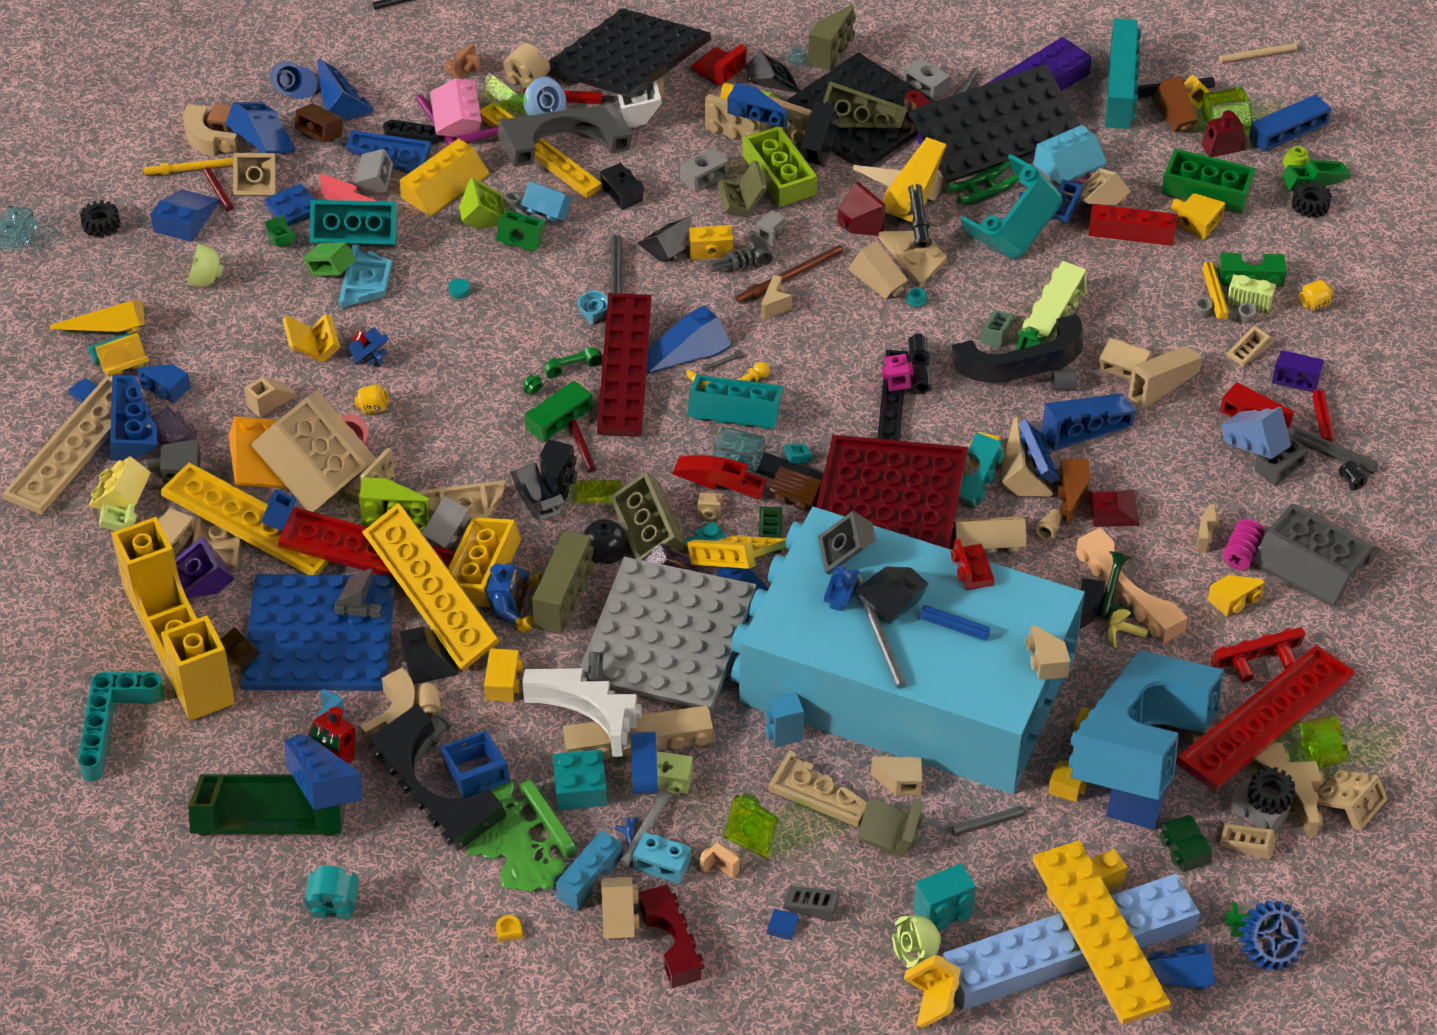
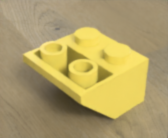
(120, 484)

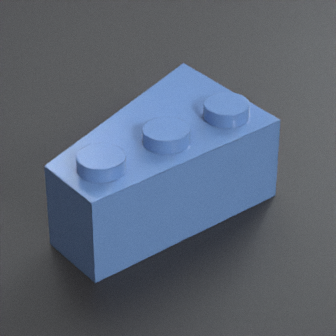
(1258, 432)

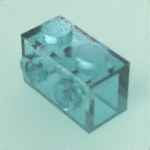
(16, 227)
(739, 446)

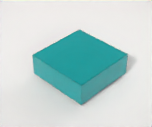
(798, 453)

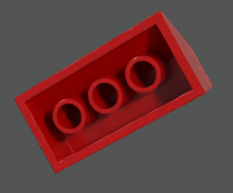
(1132, 224)

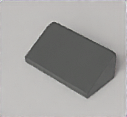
(357, 588)

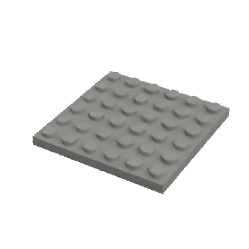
(669, 632)

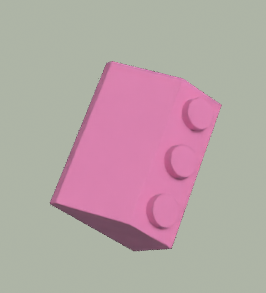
(456, 108)

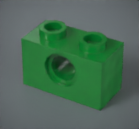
(531, 227)

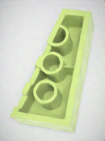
(1057, 299)

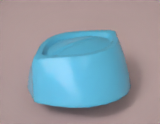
(593, 305)

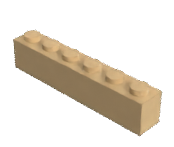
(672, 728)

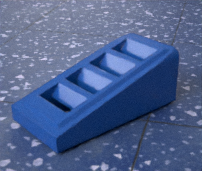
(1073, 188)

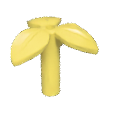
(1116, 623)

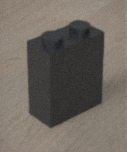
(820, 133)

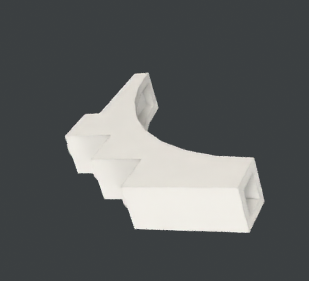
(591, 698)

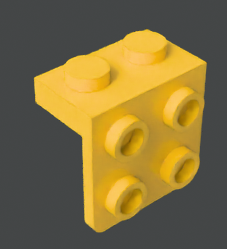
(316, 341)
(939, 982)

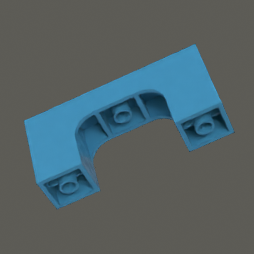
(1118, 745)

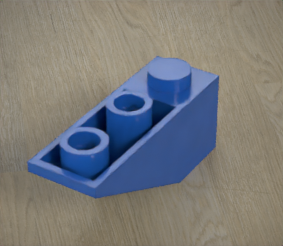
(755, 105)

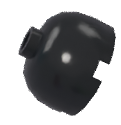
(608, 540)

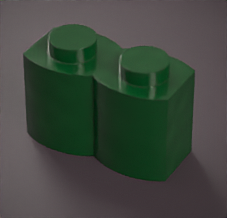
(1186, 843)

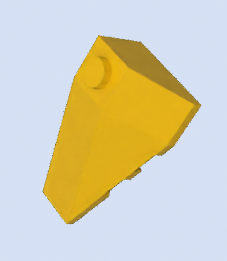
(919, 170)
(117, 318)

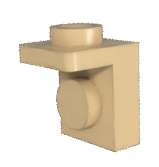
(709, 506)

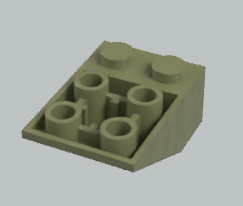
(831, 38)

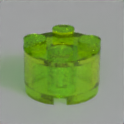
(1323, 741)

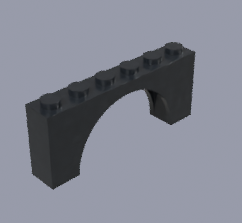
(459, 818)

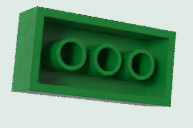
(1209, 177)

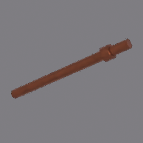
(756, 289)

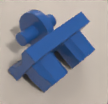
(376, 340)
(841, 587)

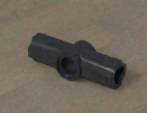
(921, 363)

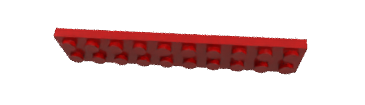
(1264, 718)

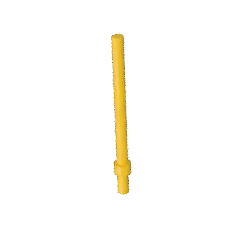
(166, 169)

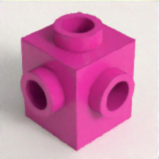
(897, 372)

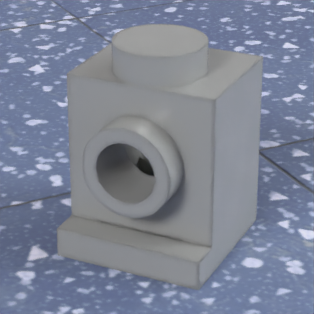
(771, 227)

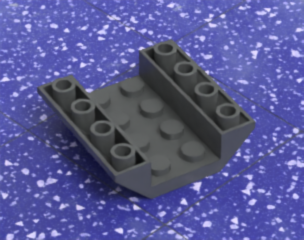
(1312, 553)

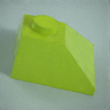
(481, 205)

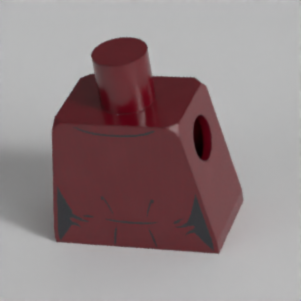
(1224, 135)

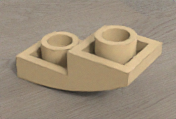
(1207, 526)

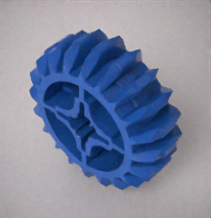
(1275, 925)

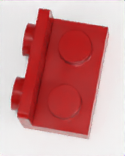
(972, 566)

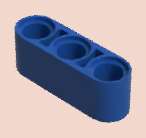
(644, 763)

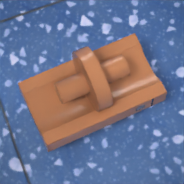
(465, 61)

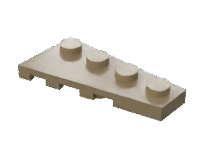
(808, 787)

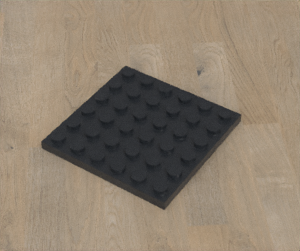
(627, 52)
(858, 144)

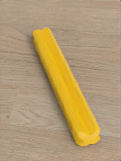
(1215, 290)

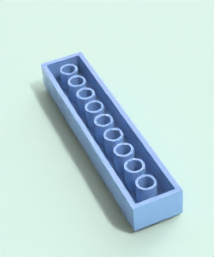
(1049, 950)

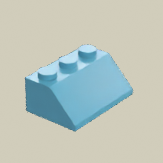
(1069, 155)

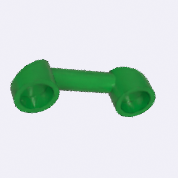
(592, 356)

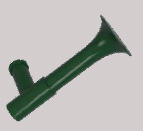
(1107, 602)

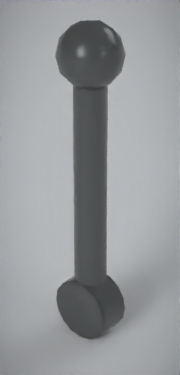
(737, 354)

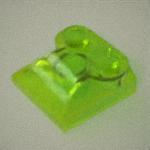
(507, 98)
(751, 825)

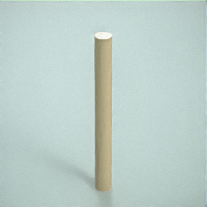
(1258, 53)

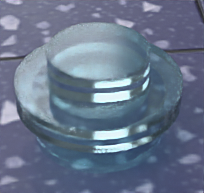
(797, 55)

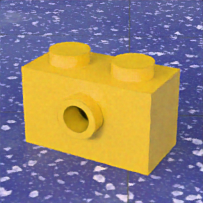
(708, 237)

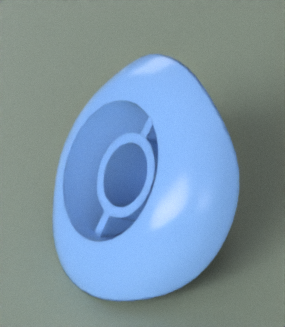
(544, 96)

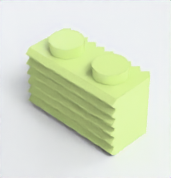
(1252, 291)

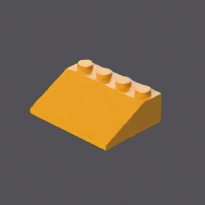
(247, 464)

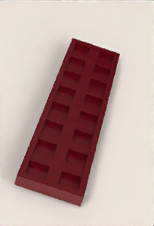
(624, 365)

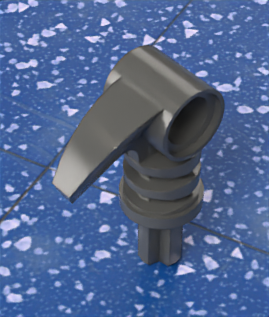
(755, 251)

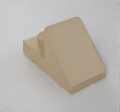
(775, 299)

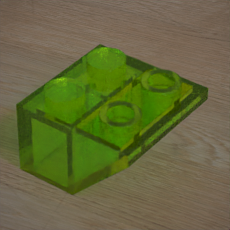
(1229, 99)

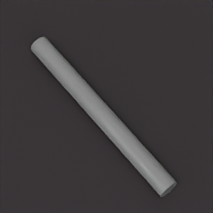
(645, 827)

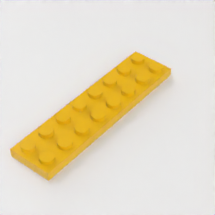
(235, 513)
(431, 586)
(1101, 932)

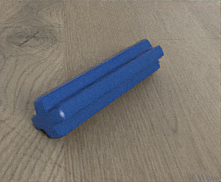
(954, 622)

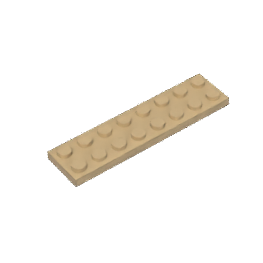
(65, 452)

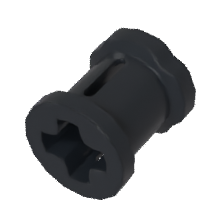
(1352, 475)

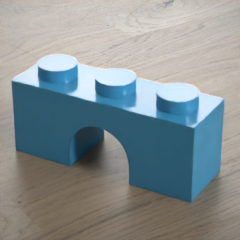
(577, 881)

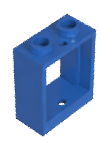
(479, 778)

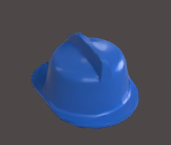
(293, 80)

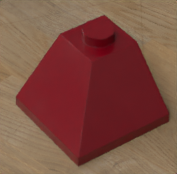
(861, 212)
(1113, 508)

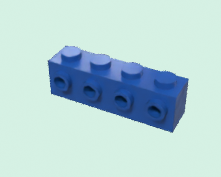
(1289, 123)

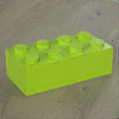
(782, 166)

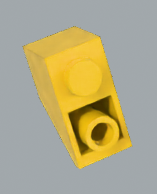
(1234, 593)

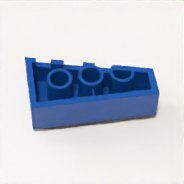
(1085, 418)
(321, 774)

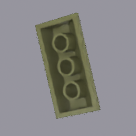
(647, 516)

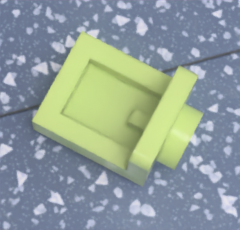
(117, 518)

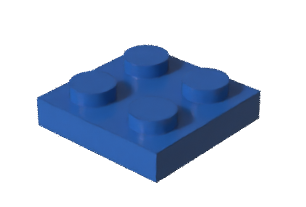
(291, 203)

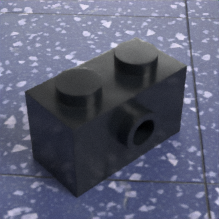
(621, 186)

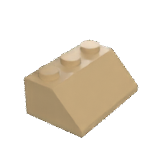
(992, 532)

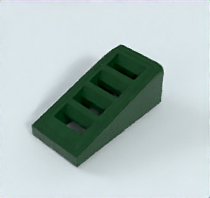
(770, 516)

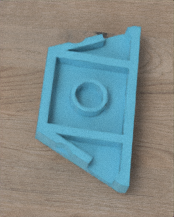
(365, 278)

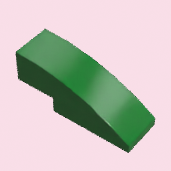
(1316, 171)

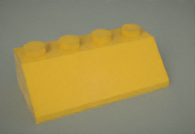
(442, 177)
(482, 546)

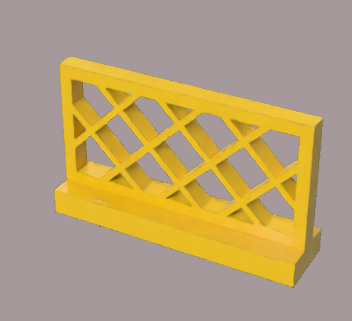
(732, 550)

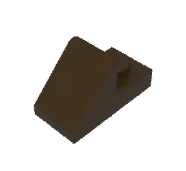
(239, 648)

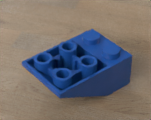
(259, 127)

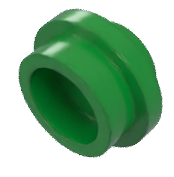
(532, 384)

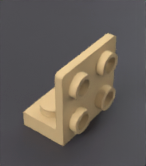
(380, 468)
(1356, 793)

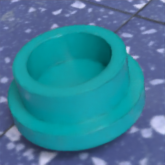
(916, 297)

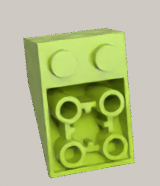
(381, 494)

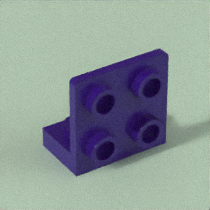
(1297, 371)

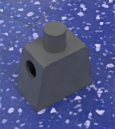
(175, 458)

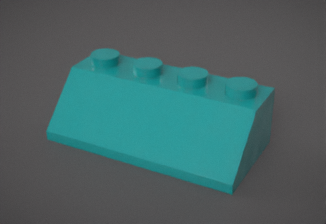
(735, 401)

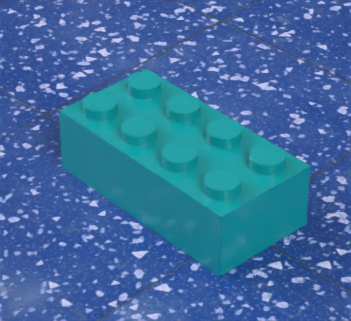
(354, 222)

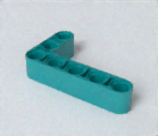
(104, 692)

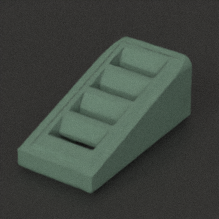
(995, 331)

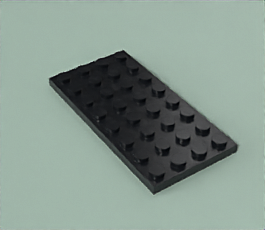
(995, 121)

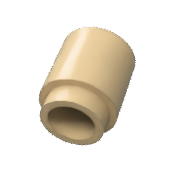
(428, 698)

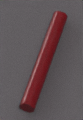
(218, 189)
(583, 449)

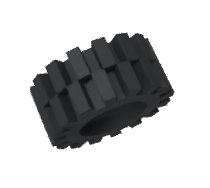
(1313, 191)
(100, 210)
(1273, 779)

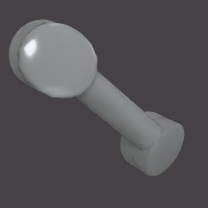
(511, 202)
(1244, 314)

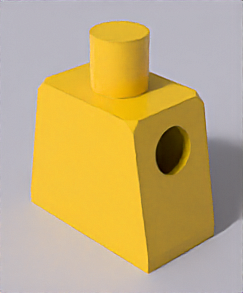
(1198, 214)

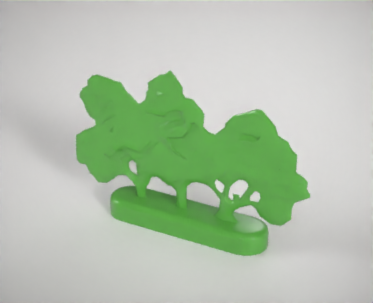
(512, 840)

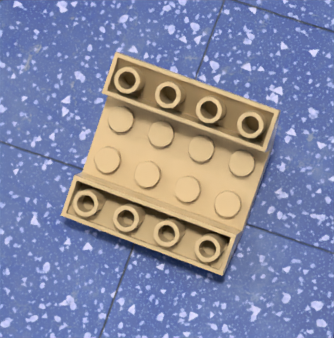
(313, 451)

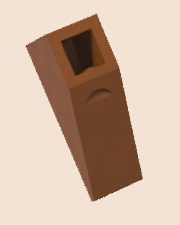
(1074, 482)

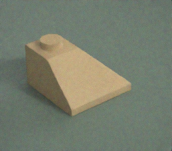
(254, 174)
(1104, 188)

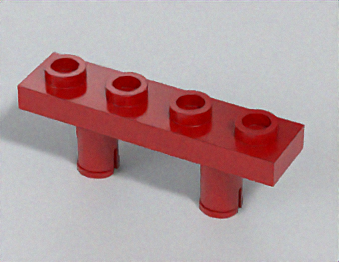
(1267, 644)

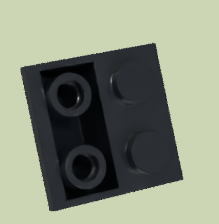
(558, 467)

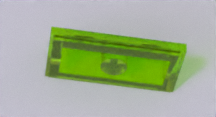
(595, 490)

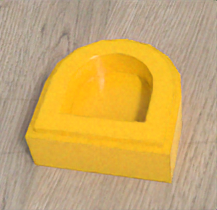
(508, 928)

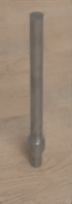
(882, 641)

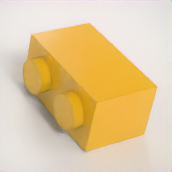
(502, 675)

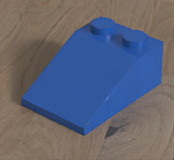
(182, 214)

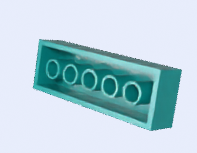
(1123, 73)

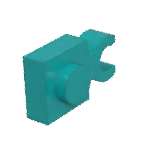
(708, 532)

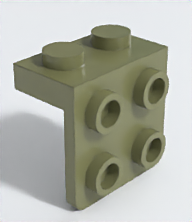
(743, 196)
(890, 826)

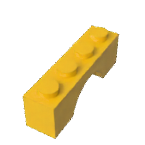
(1061, 782)

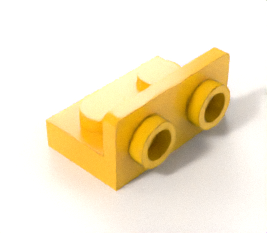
(121, 355)

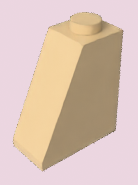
(878, 271)

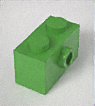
(329, 259)

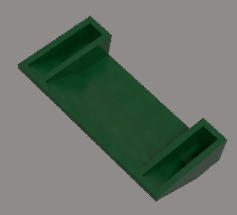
(258, 807)

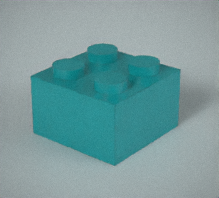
(579, 780)
(945, 896)

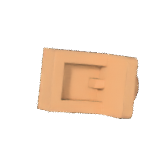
(722, 858)

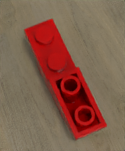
(716, 470)

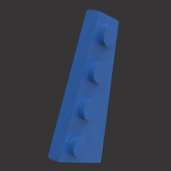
(404, 152)

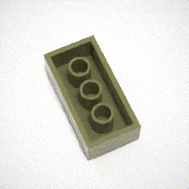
(563, 582)

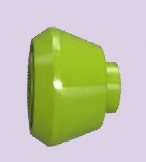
(1296, 156)

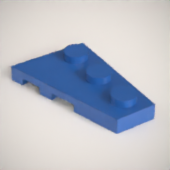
(1038, 451)

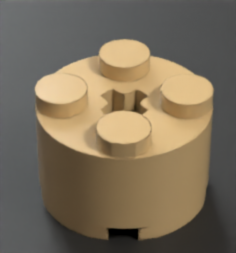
(525, 65)

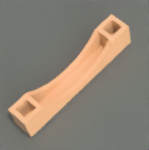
(1158, 615)

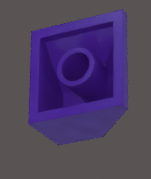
(202, 570)

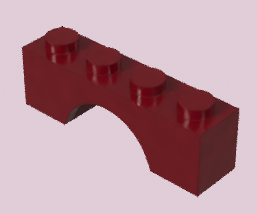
(661, 911)

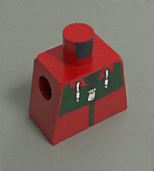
(335, 734)

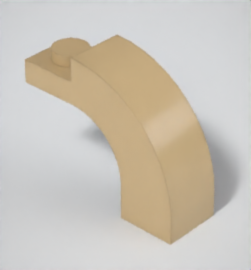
(203, 138)
(401, 693)

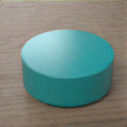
(459, 288)

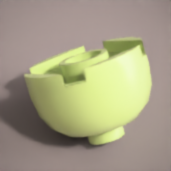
(204, 267)
(918, 935)

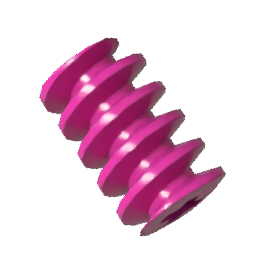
(1243, 544)

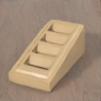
(1256, 334)
(1256, 849)

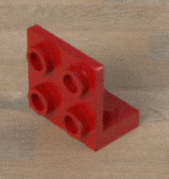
(720, 65)

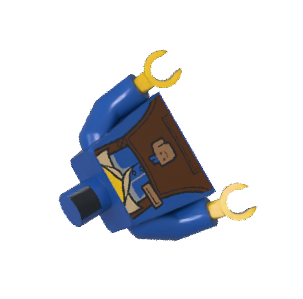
(507, 593)

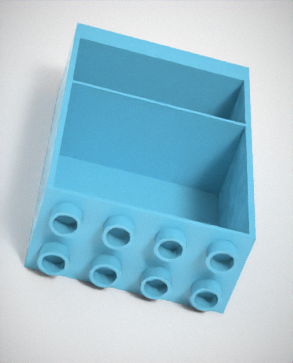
(965, 699)

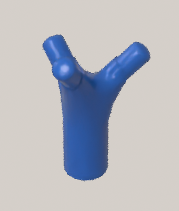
(629, 830)

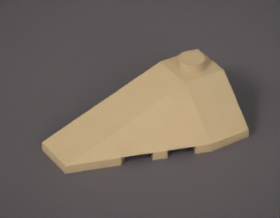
(887, 176)
(1019, 469)

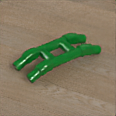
(989, 178)

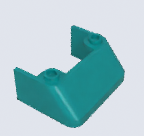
(1025, 220)

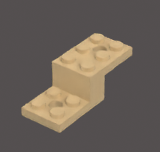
(739, 127)

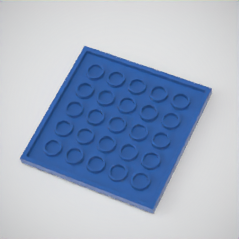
(310, 644)

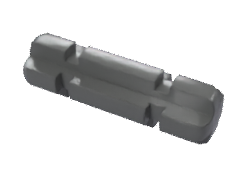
(364, 610)

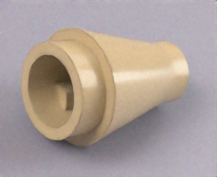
(1048, 526)

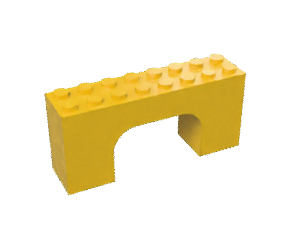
(184, 645)

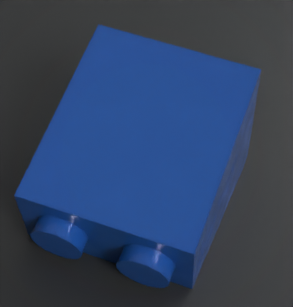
(1135, 808)

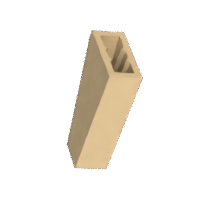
(1162, 374)

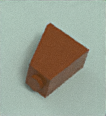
(1175, 104)

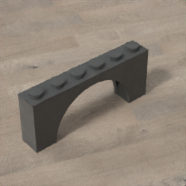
(599, 122)

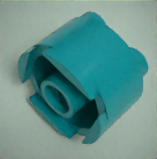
(331, 892)

